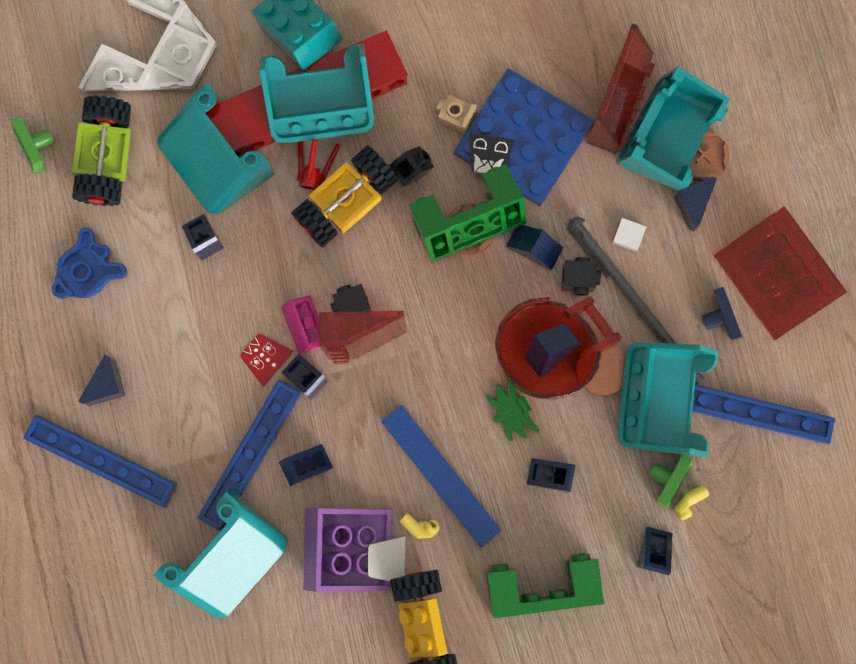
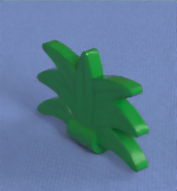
(513, 411)

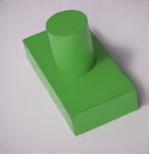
(31, 143)
(671, 480)

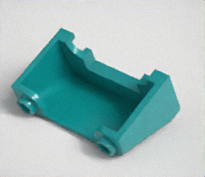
(672, 128)

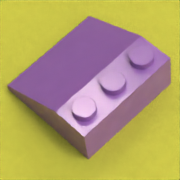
(339, 546)

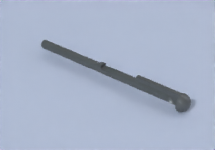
(608, 269)

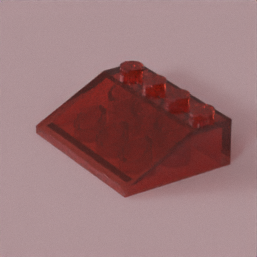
(622, 92)
(780, 273)
(356, 333)

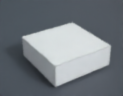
(629, 235)

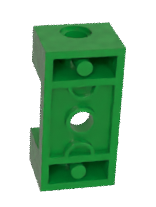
(465, 229)
(583, 584)

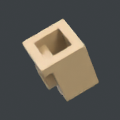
(457, 122)

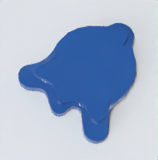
(84, 268)

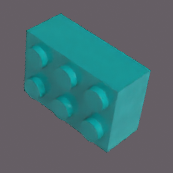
(298, 29)

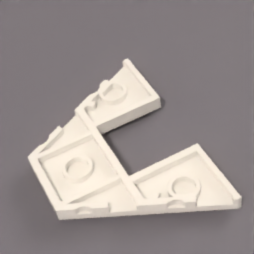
(174, 63)

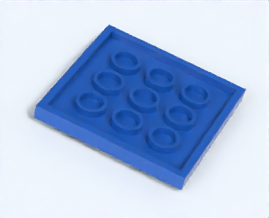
(543, 132)

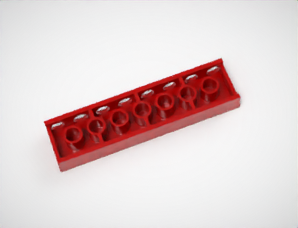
(245, 119)

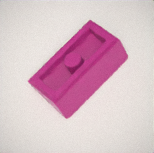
(302, 323)

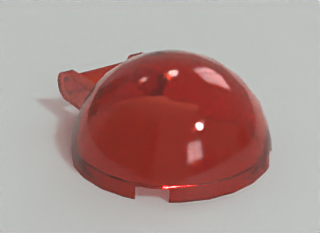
(575, 370)

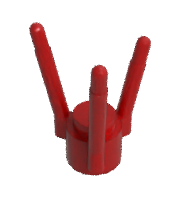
(309, 176)

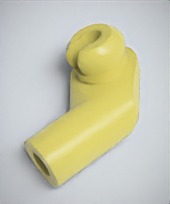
(690, 498)
(422, 529)

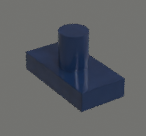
(723, 315)
(305, 465)

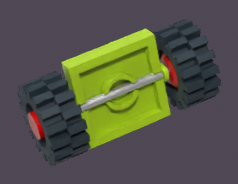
(101, 151)

